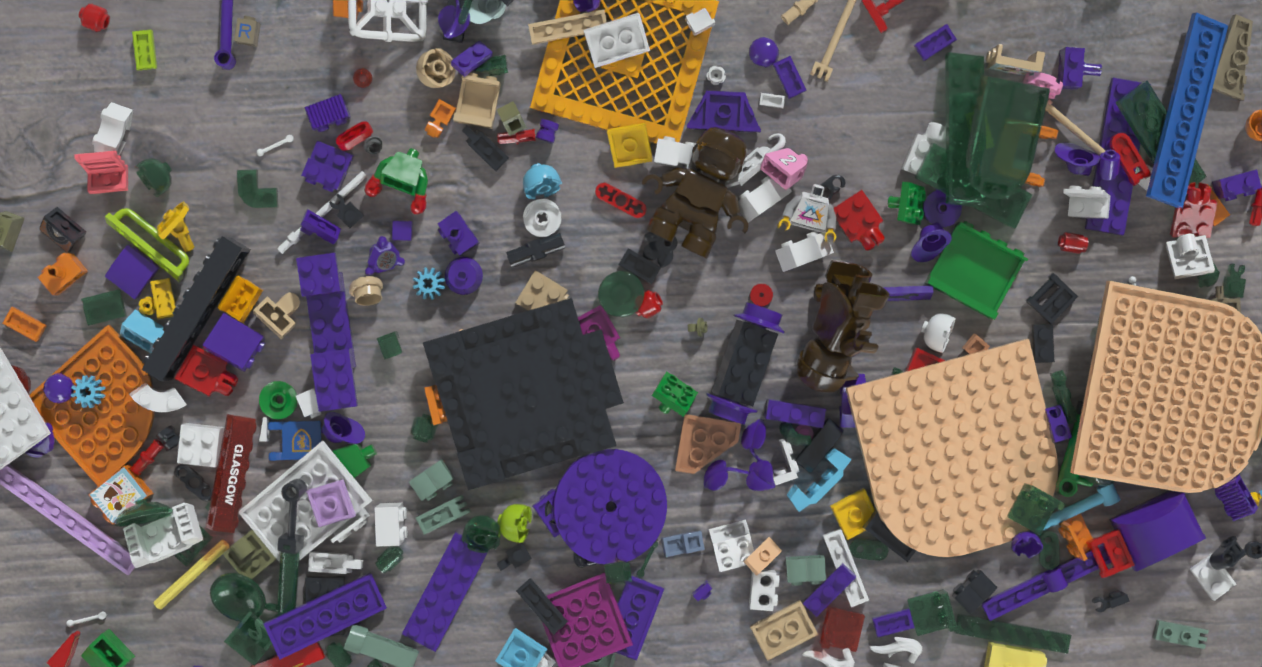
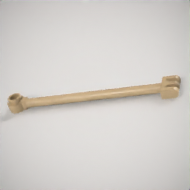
(823, 66)

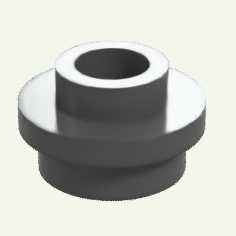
(372, 144)

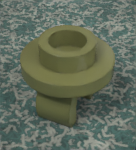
(700, 327)

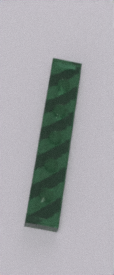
(1013, 633)

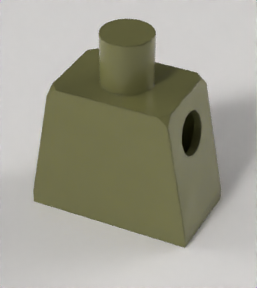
(9, 229)

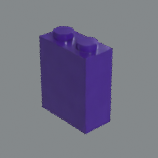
(234, 342)

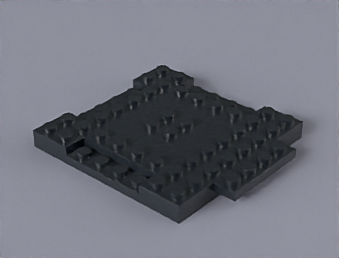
(524, 392)

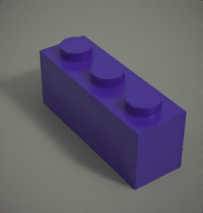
(795, 413)

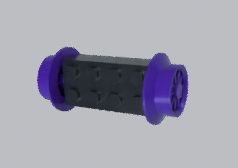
(745, 363)

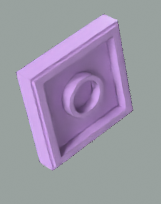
(331, 503)

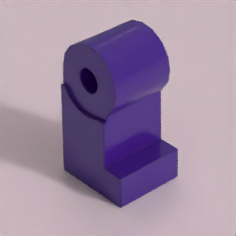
(1057, 424)

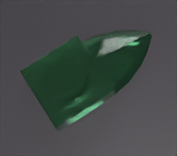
(494, 66)

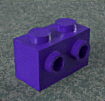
(1237, 184)

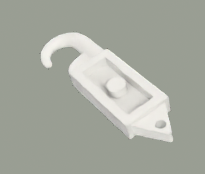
(754, 161)

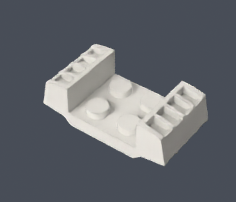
(163, 536)

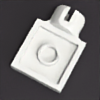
(934, 134)

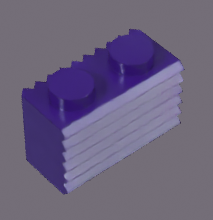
(327, 113)
(1236, 498)

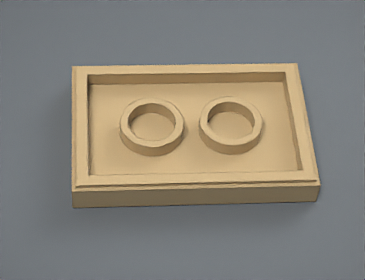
(783, 630)

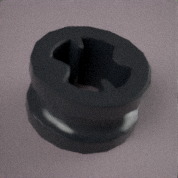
(1248, 546)

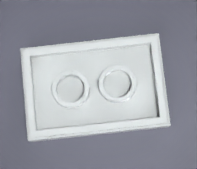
(616, 40)

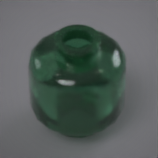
(423, 428)

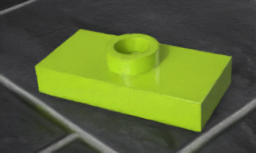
(144, 50)

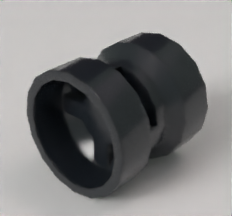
(165, 435)

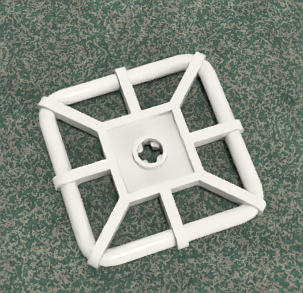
(388, 10)

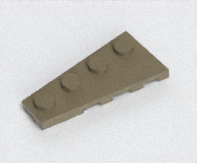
(1233, 60)

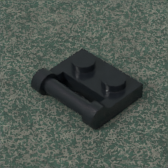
(1056, 303)

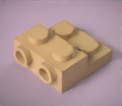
(540, 292)

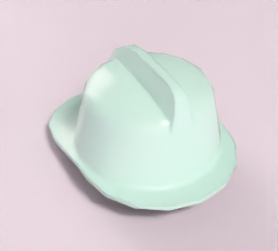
(485, 10)

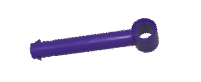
(226, 36)

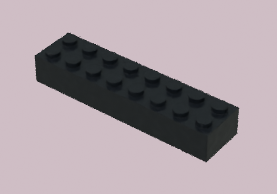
(195, 308)

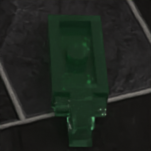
(1063, 396)

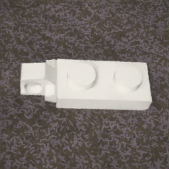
(333, 562)

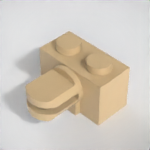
(278, 315)

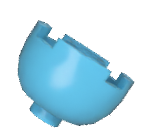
(541, 180)

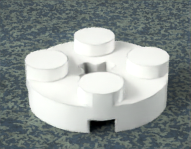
(539, 207)

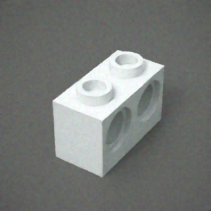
(758, 589)

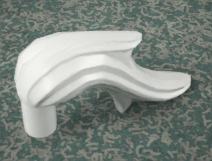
(901, 644)
(829, 661)

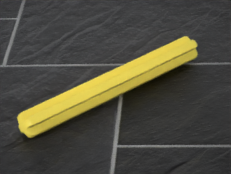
(191, 574)

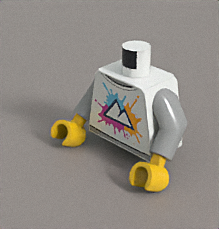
(811, 212)

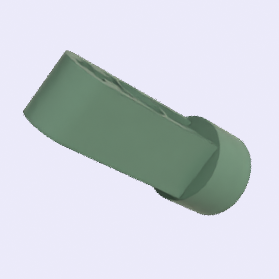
(379, 647)

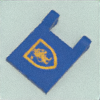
(297, 438)

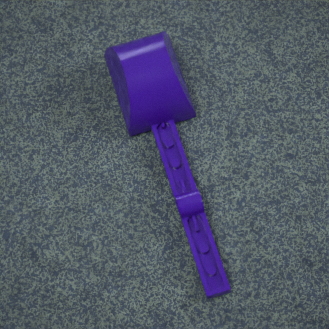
(1149, 531)

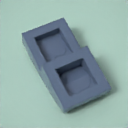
(682, 543)

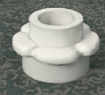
(716, 70)

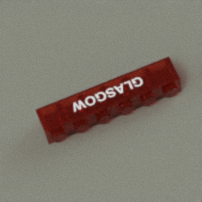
(231, 473)

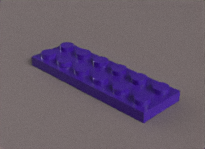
(444, 594)
(325, 616)

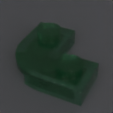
(250, 193)

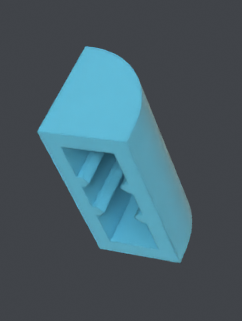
(141, 330)

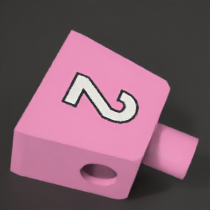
(784, 167)

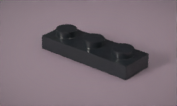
(542, 606)

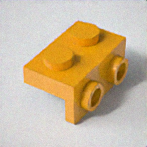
(240, 298)

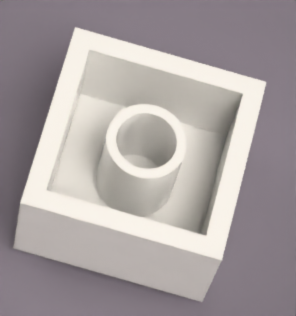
(200, 444)
(390, 524)

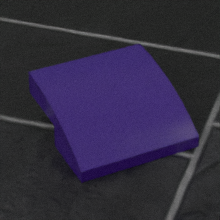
(132, 271)

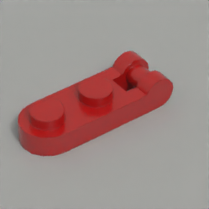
(1129, 158)

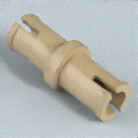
(799, 8)

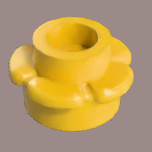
(143, 309)

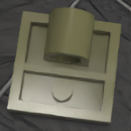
(249, 555)

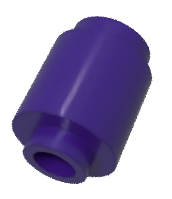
(1109, 165)

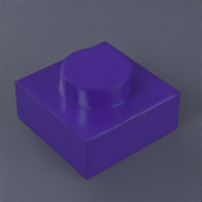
(702, 591)

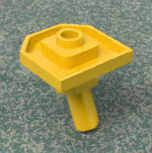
(175, 224)

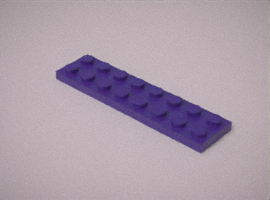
(1119, 188)

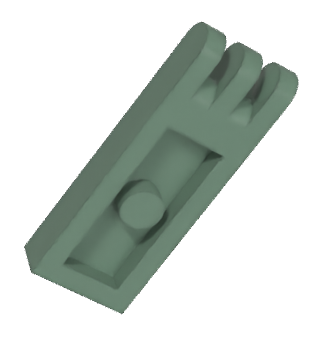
(442, 515)
(1180, 634)

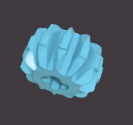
(421, 283)
(82, 397)

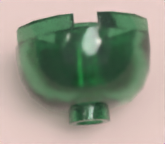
(154, 175)
(481, 534)

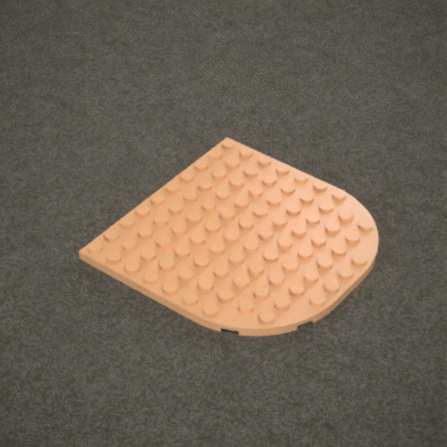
(1170, 392)
(955, 448)

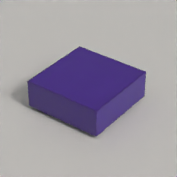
(402, 230)

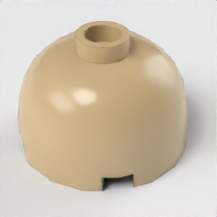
(435, 68)

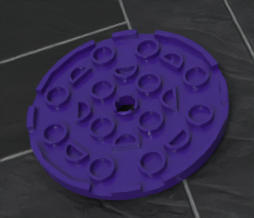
(582, 502)

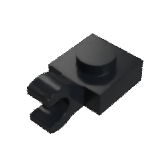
(516, 555)
(1114, 599)

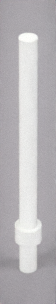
(294, 237)

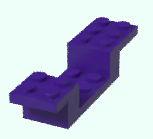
(330, 331)

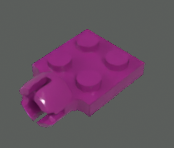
(599, 319)

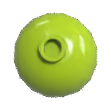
(514, 522)

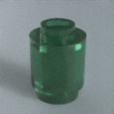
(389, 559)
(337, 655)

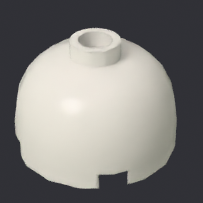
(938, 331)

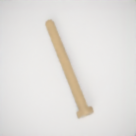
(1073, 128)

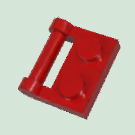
(1116, 551)

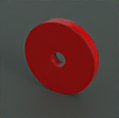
(761, 288)

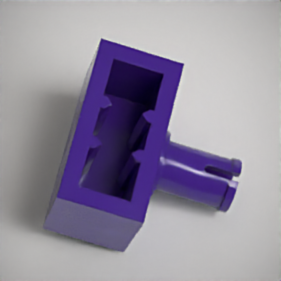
(1073, 68)
(457, 233)

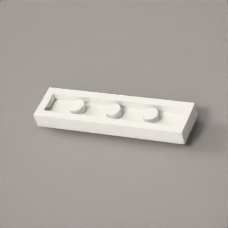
(841, 554)

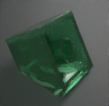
(249, 638)

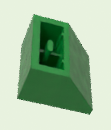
(107, 651)

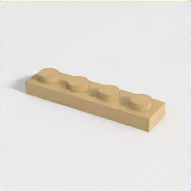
(565, 26)

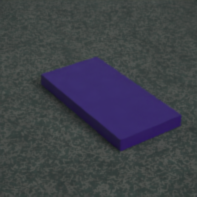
(638, 607)

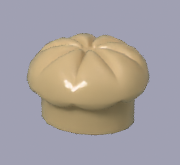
(366, 290)

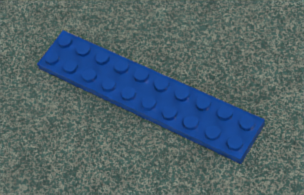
(1187, 110)

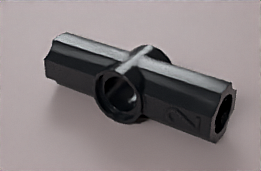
(535, 250)

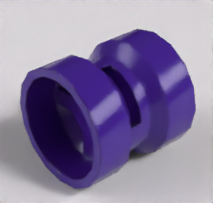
(547, 130)

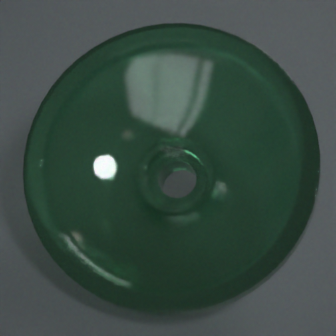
(143, 513)
(236, 596)

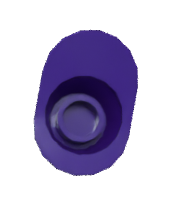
(1078, 159)
(930, 243)
(341, 428)

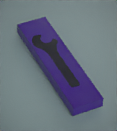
(909, 293)

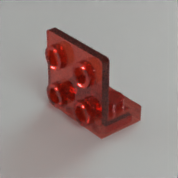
(841, 629)

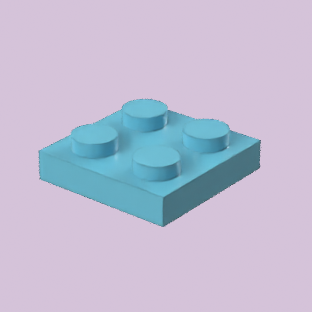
(521, 651)

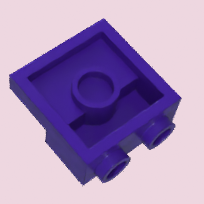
(327, 166)

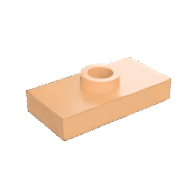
(762, 556)

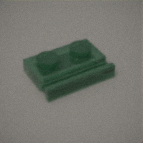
(104, 307)

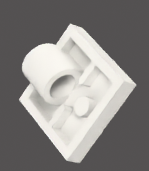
(1189, 256)

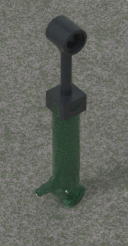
(289, 547)

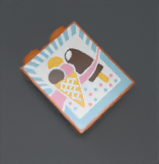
(119, 493)

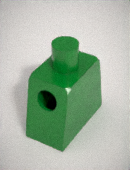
(355, 457)

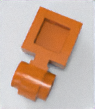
(442, 114)

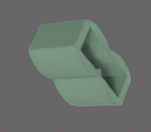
(432, 480)
(805, 568)

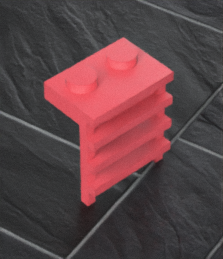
(104, 171)

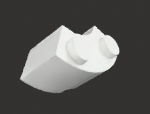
(114, 123)
(674, 153)
(761, 198)
(804, 251)
(158, 400)

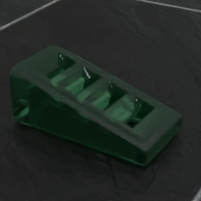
(186, 561)

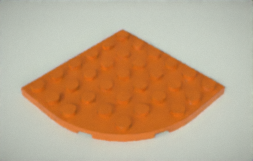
(111, 432)

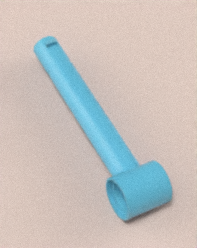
(1105, 495)

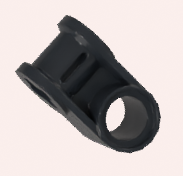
(1227, 554)

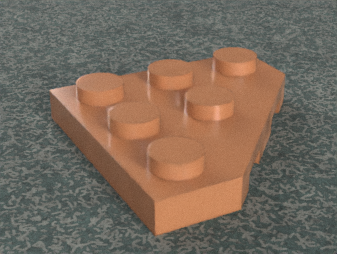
(704, 441)

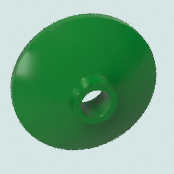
(268, 400)

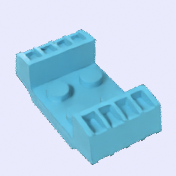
(819, 489)

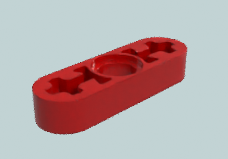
(610, 189)

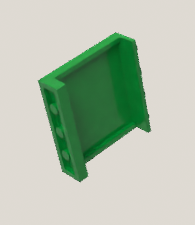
(976, 269)

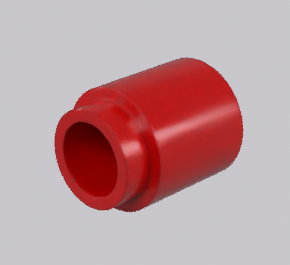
(1073, 242)

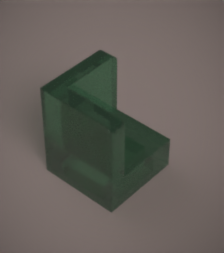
(390, 345)

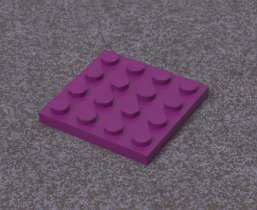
(593, 625)

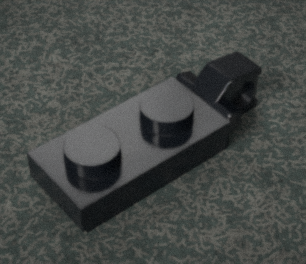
(485, 148)

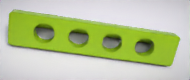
(175, 272)

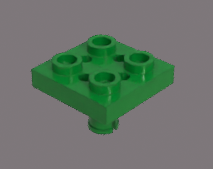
(909, 203)
(674, 395)

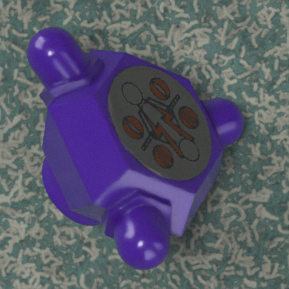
(383, 257)

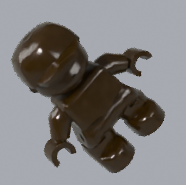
(699, 194)
(840, 326)

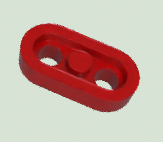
(354, 136)

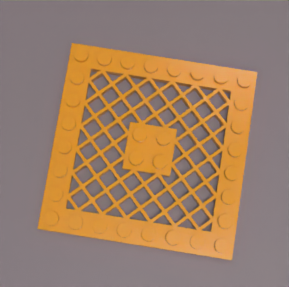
(597, 116)

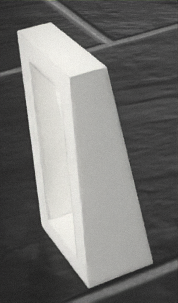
(772, 100)
(264, 436)

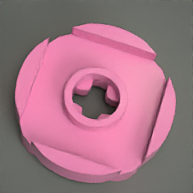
(1046, 81)

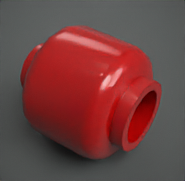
(94, 17)
(651, 305)

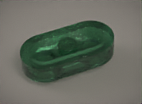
(869, 549)
(1049, 549)

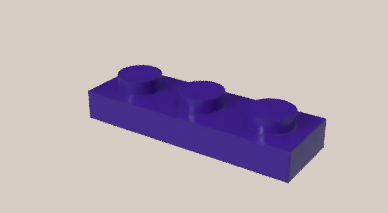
(829, 589)

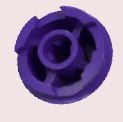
(463, 275)

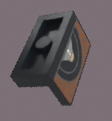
(61, 229)

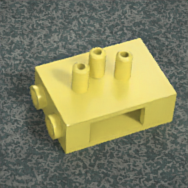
(1011, 656)

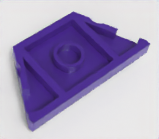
(724, 111)

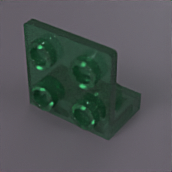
(1033, 508)
(932, 612)

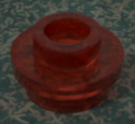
(356, 78)

